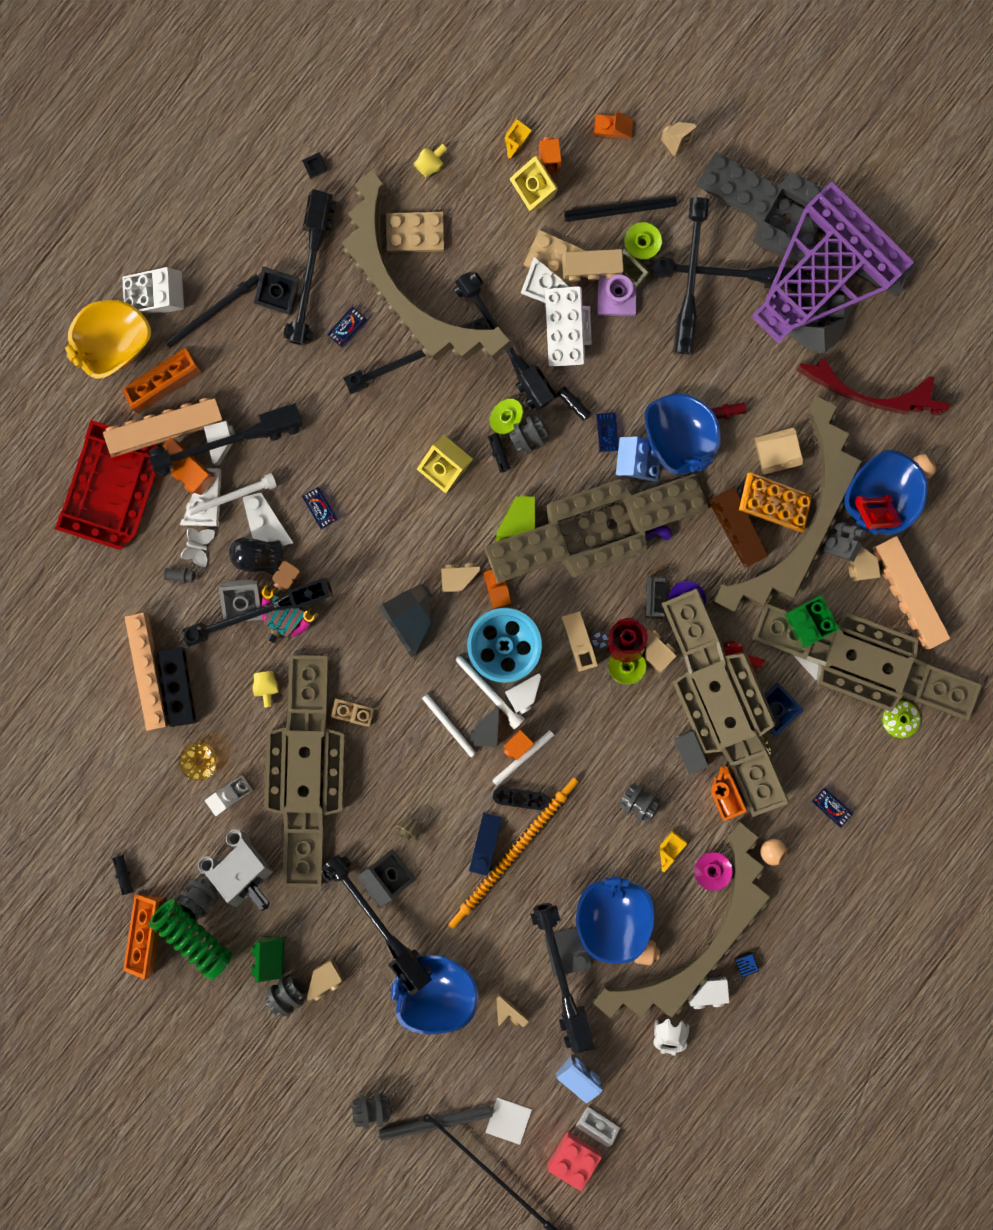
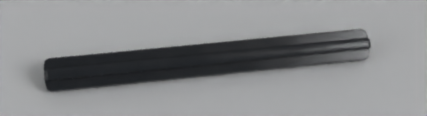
(620, 208)

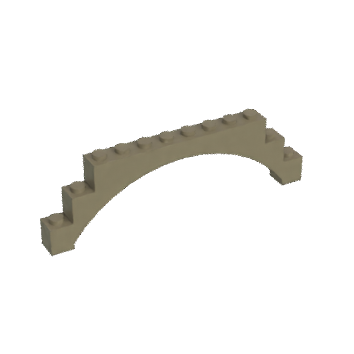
(366, 249)
(837, 474)
(676, 988)

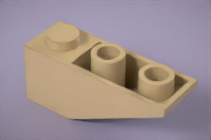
(579, 641)

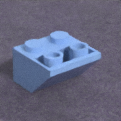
(636, 459)
(579, 1079)

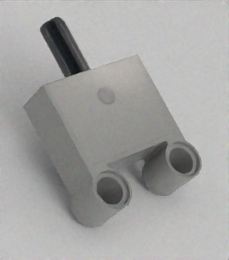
(239, 872)

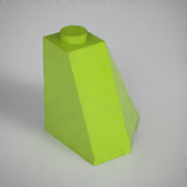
(518, 519)

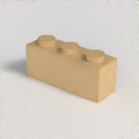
(592, 264)

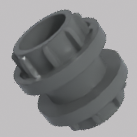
(529, 434)
(640, 802)
(198, 897)
(286, 996)
(370, 1110)

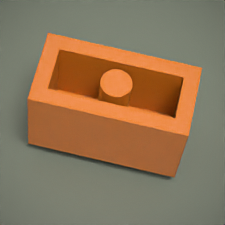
(550, 154)
(517, 745)

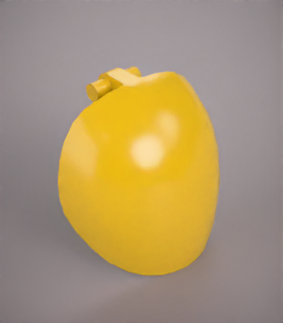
(107, 337)

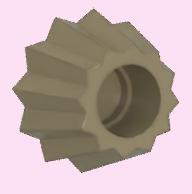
(409, 829)

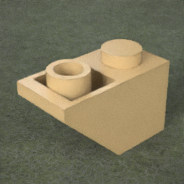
(864, 566)
(457, 579)
(657, 653)
(324, 977)

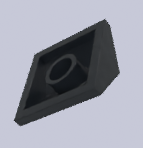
(276, 290)

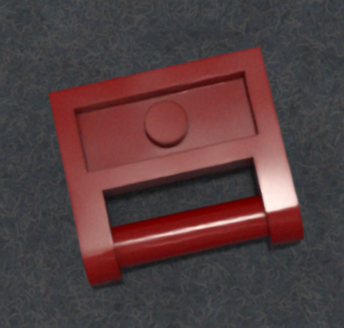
(878, 517)

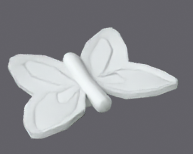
(196, 543)

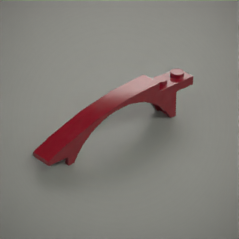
(917, 399)

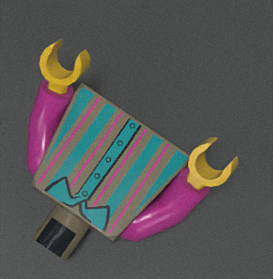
(284, 622)

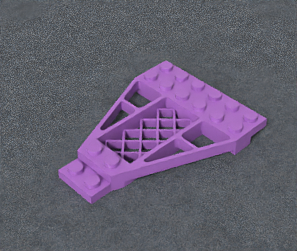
(860, 241)

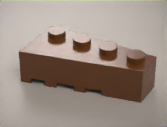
(738, 527)

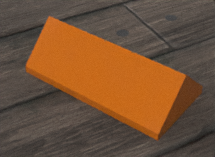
(161, 381)
(142, 940)

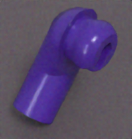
(663, 531)

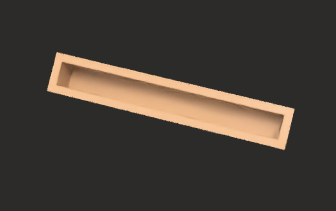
(161, 427)
(911, 593)
(146, 670)

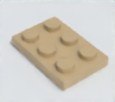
(415, 232)
(550, 251)

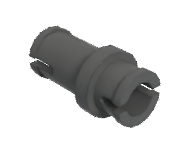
(179, 575)

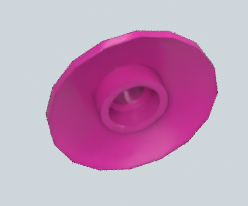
(721, 876)

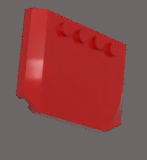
(106, 492)

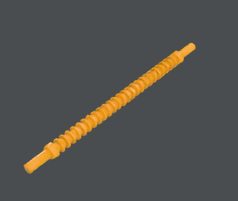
(560, 798)

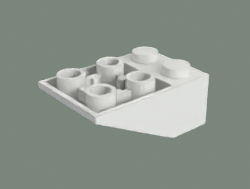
(154, 290)

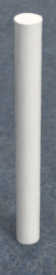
(449, 725)
(514, 765)

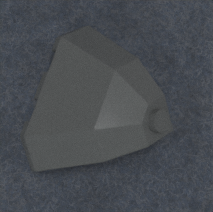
(826, 331)
(410, 616)

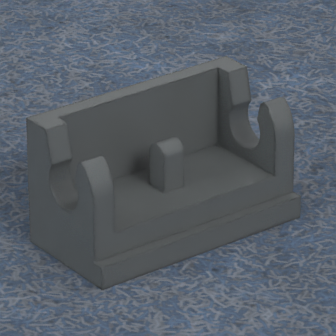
(655, 595)
(691, 752)

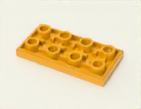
(775, 502)

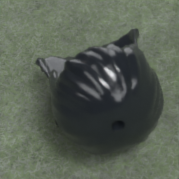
(256, 555)

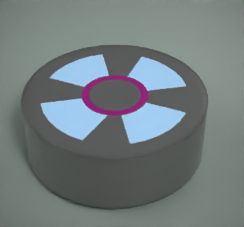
(599, 640)

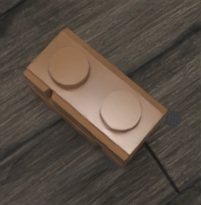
(287, 577)

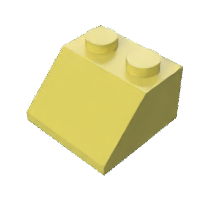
(534, 184)
(444, 463)

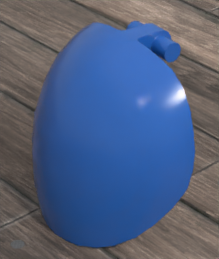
(682, 433)
(891, 475)
(615, 920)
(440, 1005)

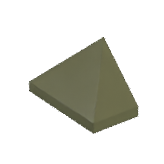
(634, 269)

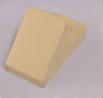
(506, 1008)

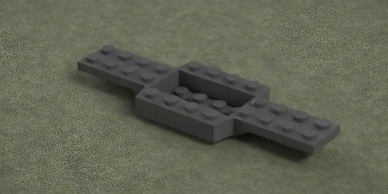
(765, 206)

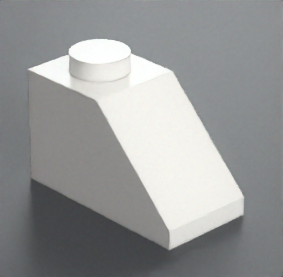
(216, 432)

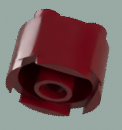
(627, 650)

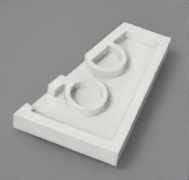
(540, 279)
(208, 517)
(263, 521)

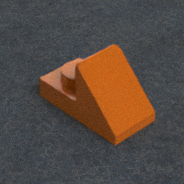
(613, 126)
(498, 592)

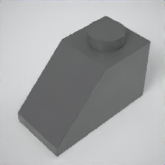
(486, 730)

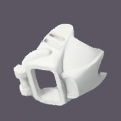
(670, 1035)

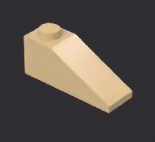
(678, 137)

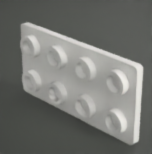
(567, 326)

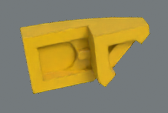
(516, 137)
(670, 848)

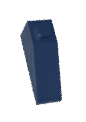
(485, 844)

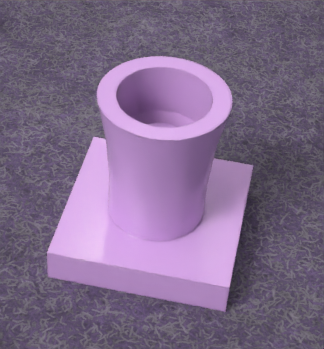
(613, 304)

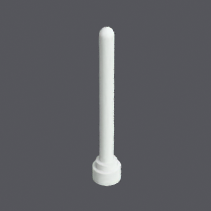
(266, 482)
(514, 719)

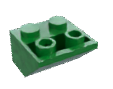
(811, 621)
(268, 958)

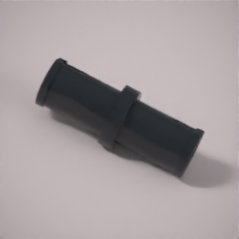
(574, 403)
(499, 452)
(122, 875)

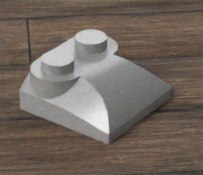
(239, 598)

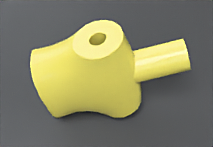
(429, 161)
(265, 686)

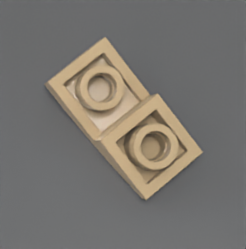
(352, 712)

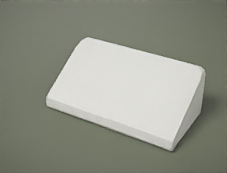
(598, 1127)

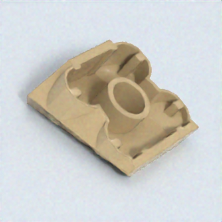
(778, 451)

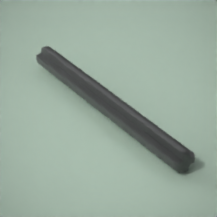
(444, 1121)

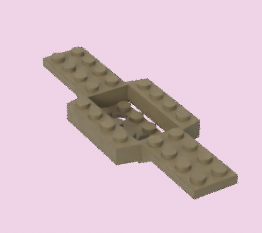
(632, 515)
(909, 675)
(709, 709)
(305, 728)

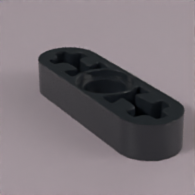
(533, 804)

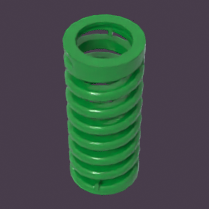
(206, 960)

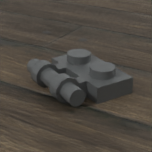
(844, 547)

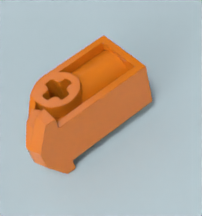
(731, 802)

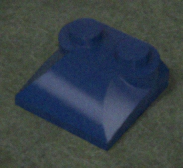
(783, 708)

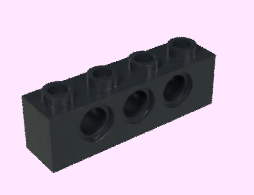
(184, 695)

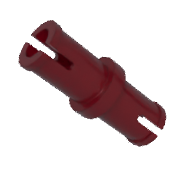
(726, 410)

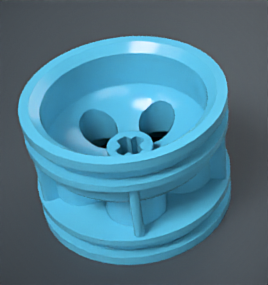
(527, 632)

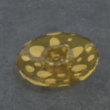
(189, 765)

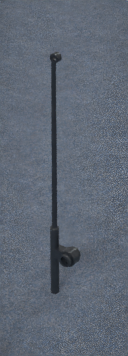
(547, 1225)

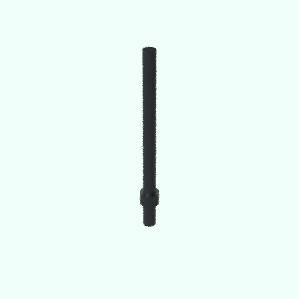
(242, 288)

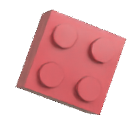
(574, 1161)

